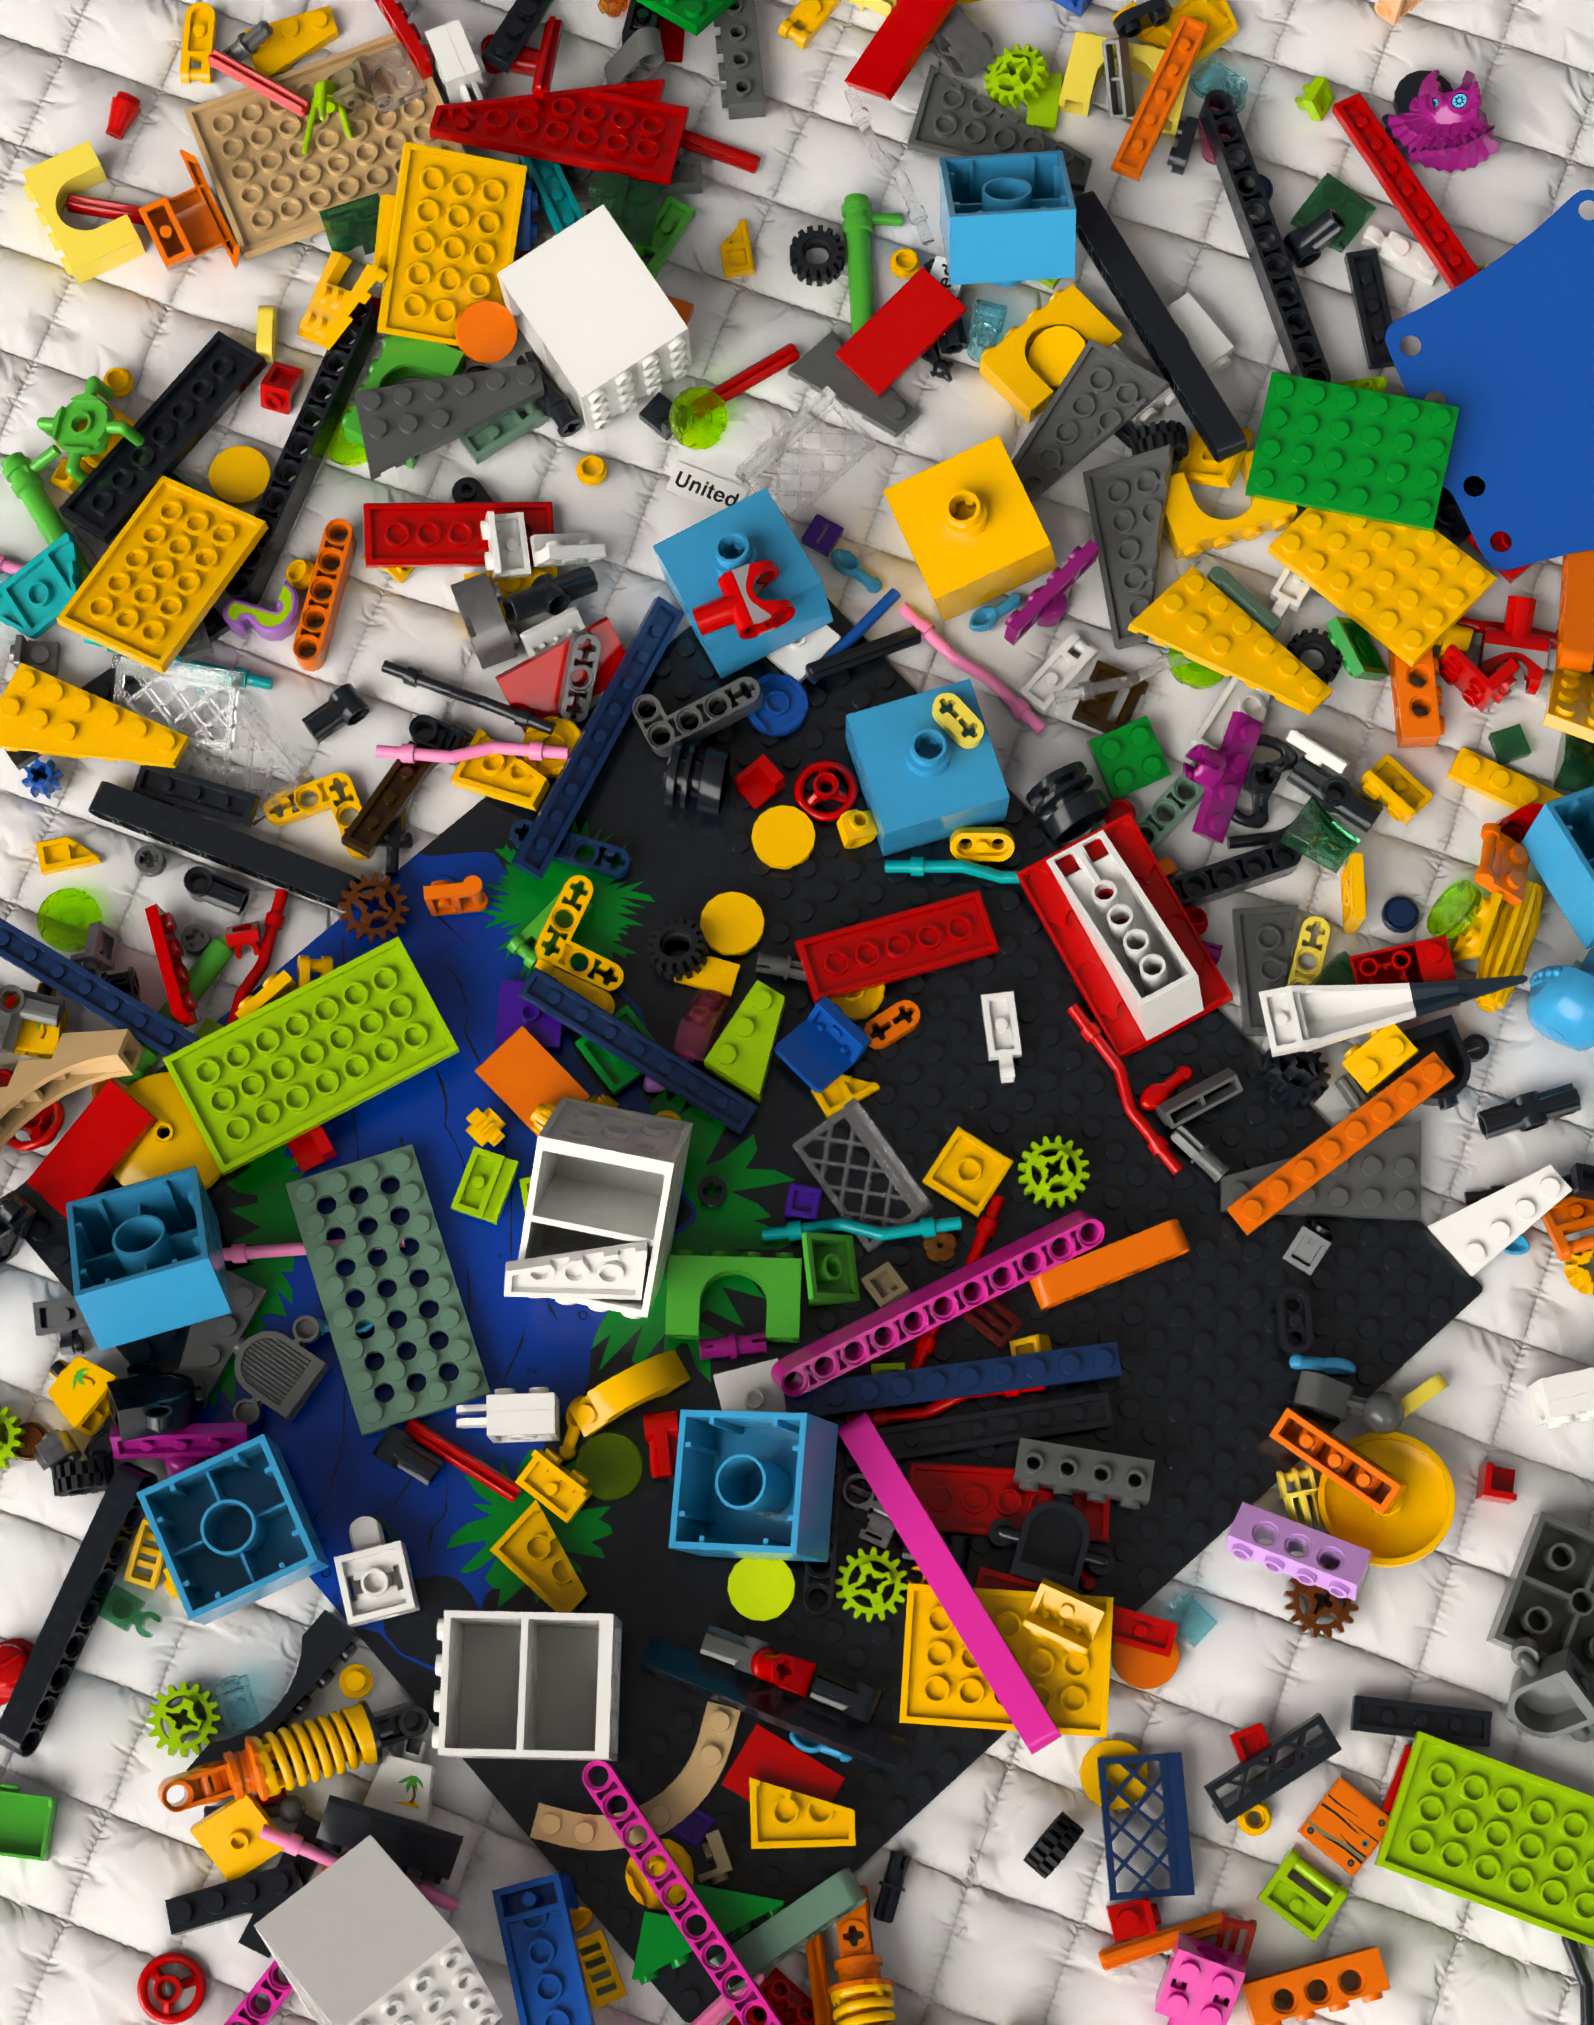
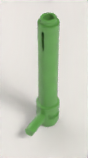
(857, 230)
(29, 487)
(202, 976)

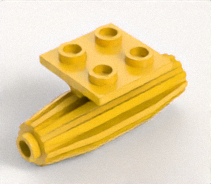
(1500, 940)

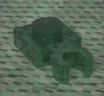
(125, 1609)

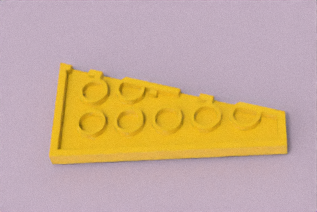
(1224, 638)
(65, 721)

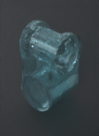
(1216, 76)
(985, 327)

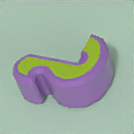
(267, 622)

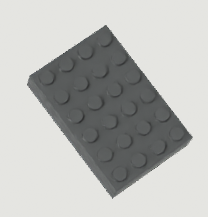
(1550, 1592)

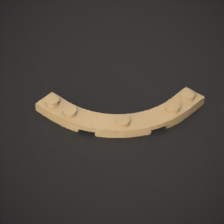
(664, 1810)

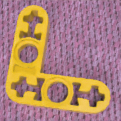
(326, 801)
(567, 948)

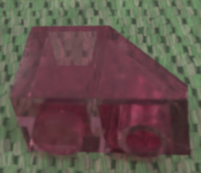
(700, 1024)

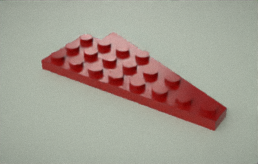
(591, 128)

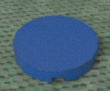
(783, 705)

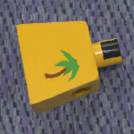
(36, 1038)
(81, 1393)

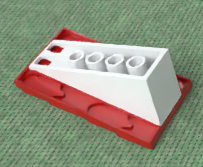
(1124, 936)

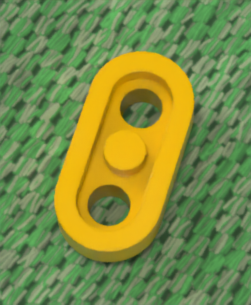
(981, 844)

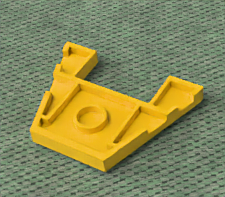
(1212, 12)
(331, 305)

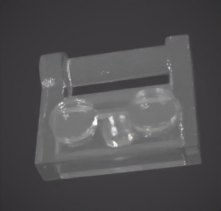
(400, 75)

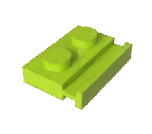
(485, 1185)

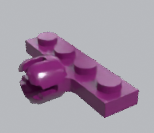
(1050, 602)
(1222, 774)
(183, 1447)

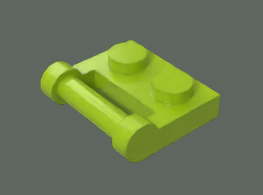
(1295, 1903)

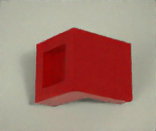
(759, 782)
(312, 1149)
(1495, 1484)

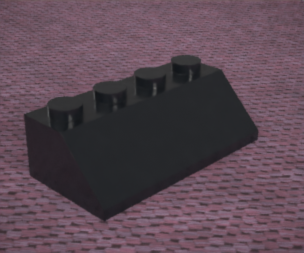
(404, 1840)

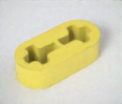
(267, 332)
(952, 725)
(1423, 1393)

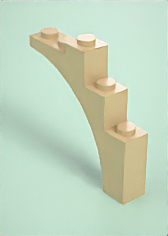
(76, 1062)

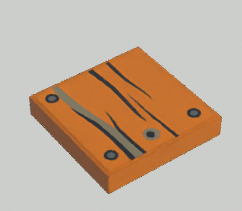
(1345, 1826)

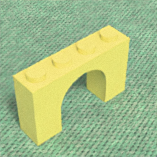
(1087, 67)
(85, 251)

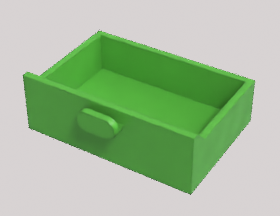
(26, 1823)

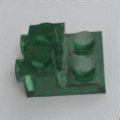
(630, 204)
(352, 224)

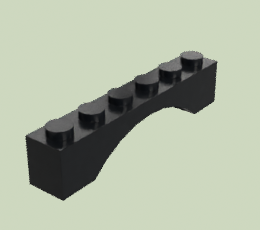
(321, 1651)

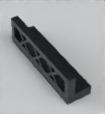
(1277, 1774)

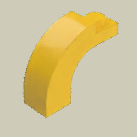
(627, 1390)

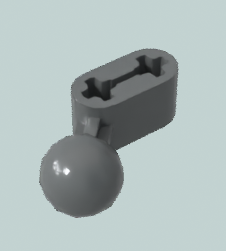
(1335, 1401)

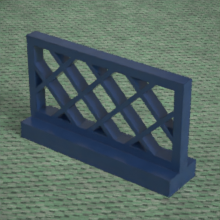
(1175, 1821)

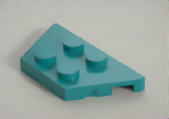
(41, 588)

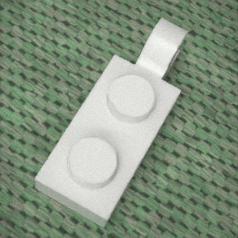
(1401, 254)
(1288, 593)
(1001, 1032)

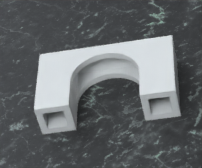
(1205, 340)

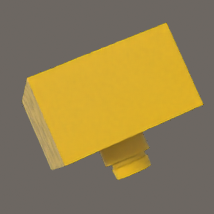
(971, 528)

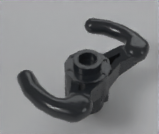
(1262, 780)

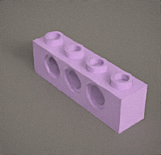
(1289, 1536)

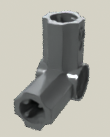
(32, 1007)

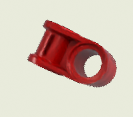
(783, 1670)

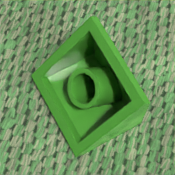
(830, 1268)

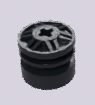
(697, 778)
(1066, 799)

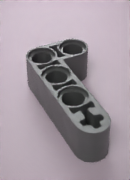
(700, 710)

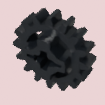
(1296, 1076)

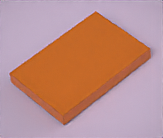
(527, 1075)

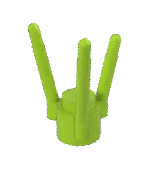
(324, 103)

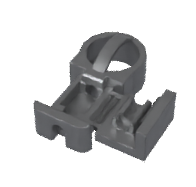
(879, 1521)

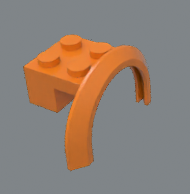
(189, 222)

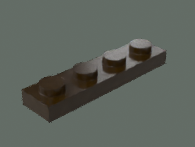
(385, 805)

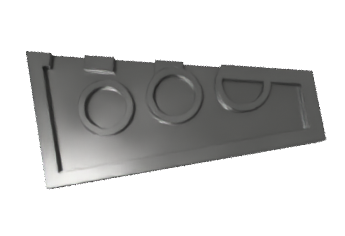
(823, 369)
(1262, 957)
(212, 1341)

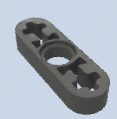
(591, 656)

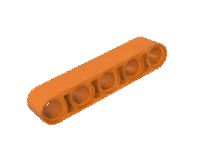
(321, 581)
(1576, 613)
(1109, 1264)

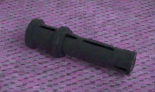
(556, 404)

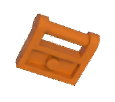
(1509, 868)
(450, 898)
(1568, 1217)

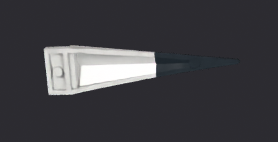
(1322, 1015)

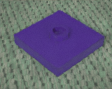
(516, 1012)

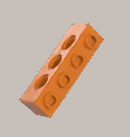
(1410, 728)
(1338, 1460)
(1364, 1962)

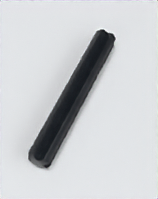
(863, 653)

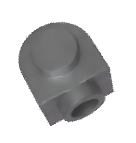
(56, 1448)

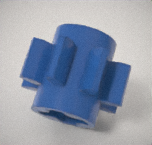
(42, 770)

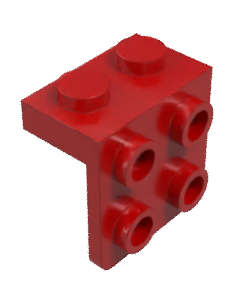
(1475, 687)

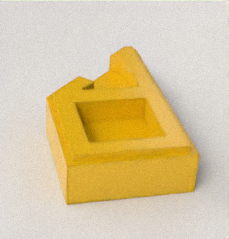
(737, 253)
(63, 855)
(715, 976)
(841, 1092)

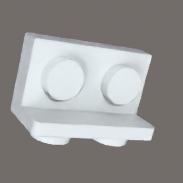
(565, 550)

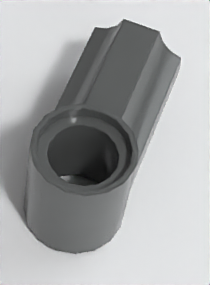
(731, 1648)

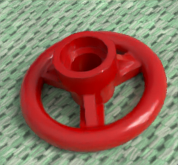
(822, 779)
(41, 1129)
(161, 1979)

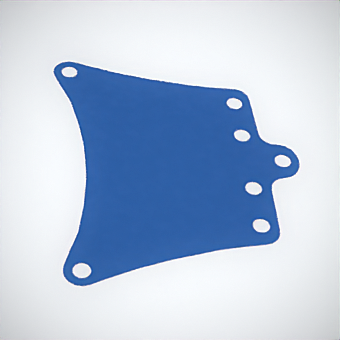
(1521, 368)

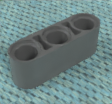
(636, 58)

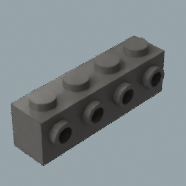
(740, 61)
(1083, 1472)

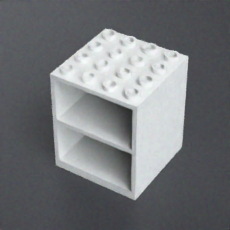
(596, 319)
(606, 1182)
(528, 1685)
(374, 1949)

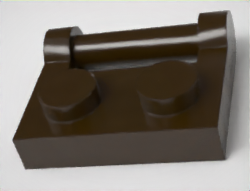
(1095, 711)

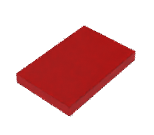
(782, 1765)

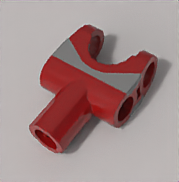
(741, 603)
(1516, 642)

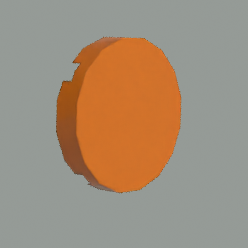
(486, 331)
(1142, 1667)

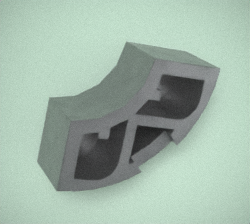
(962, 44)
(484, 620)

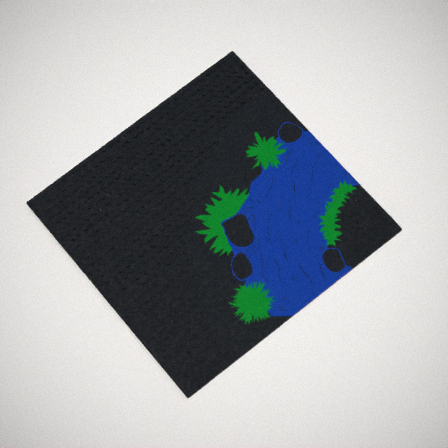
(1186, 1330)

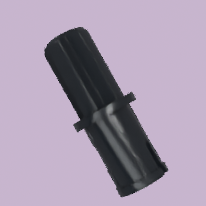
(891, 1886)

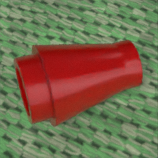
(122, 114)

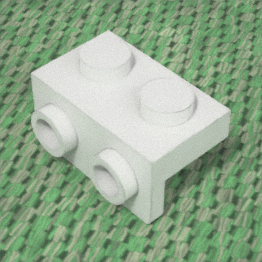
(507, 545)
(552, 631)

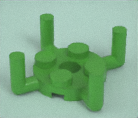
(97, 432)

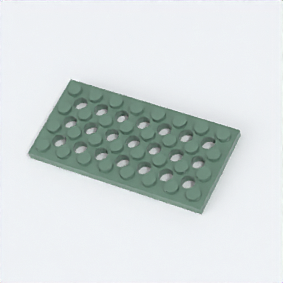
(343, 1319)

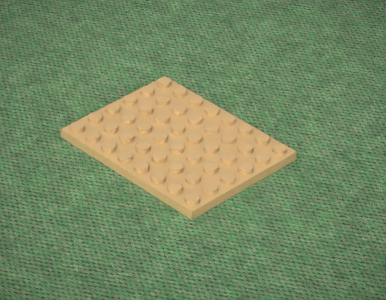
(258, 160)

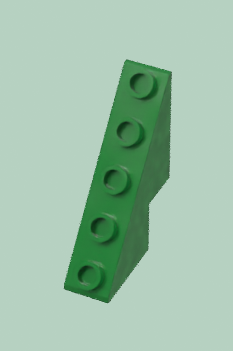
(665, 1944)

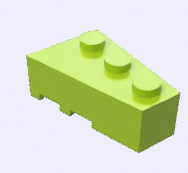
(748, 1041)

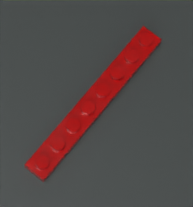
(1405, 190)

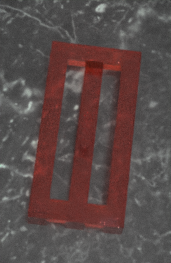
(1008, 1333)
(1237, 1923)

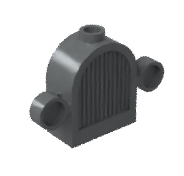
(277, 1371)
(1550, 1693)

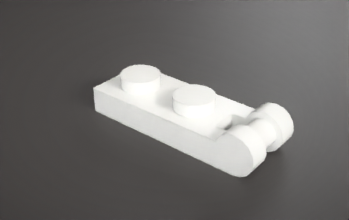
(1058, 672)

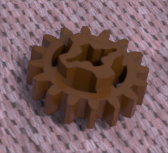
(363, 901)
(1308, 1619)

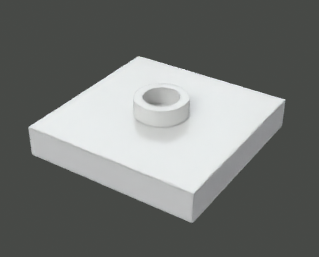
(812, 647)
(1317, 751)
(750, 1389)

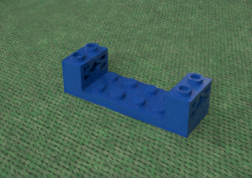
(543, 1951)

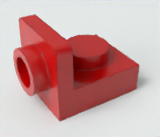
(279, 387)
(1133, 1919)

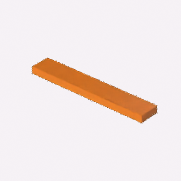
(1160, 98)

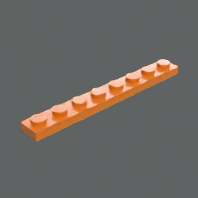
(1340, 1143)

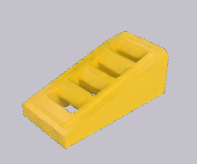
(139, 1547)
(620, 1992)

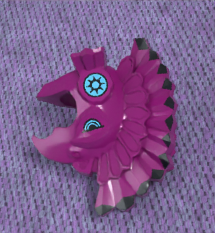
(1444, 128)

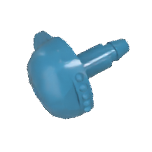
(1563, 1003)

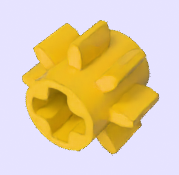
(485, 1127)

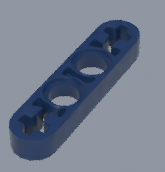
(573, 843)

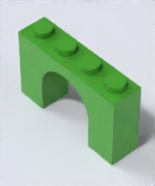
(402, 360)
(692, 1274)

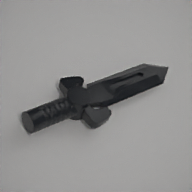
(394, 844)

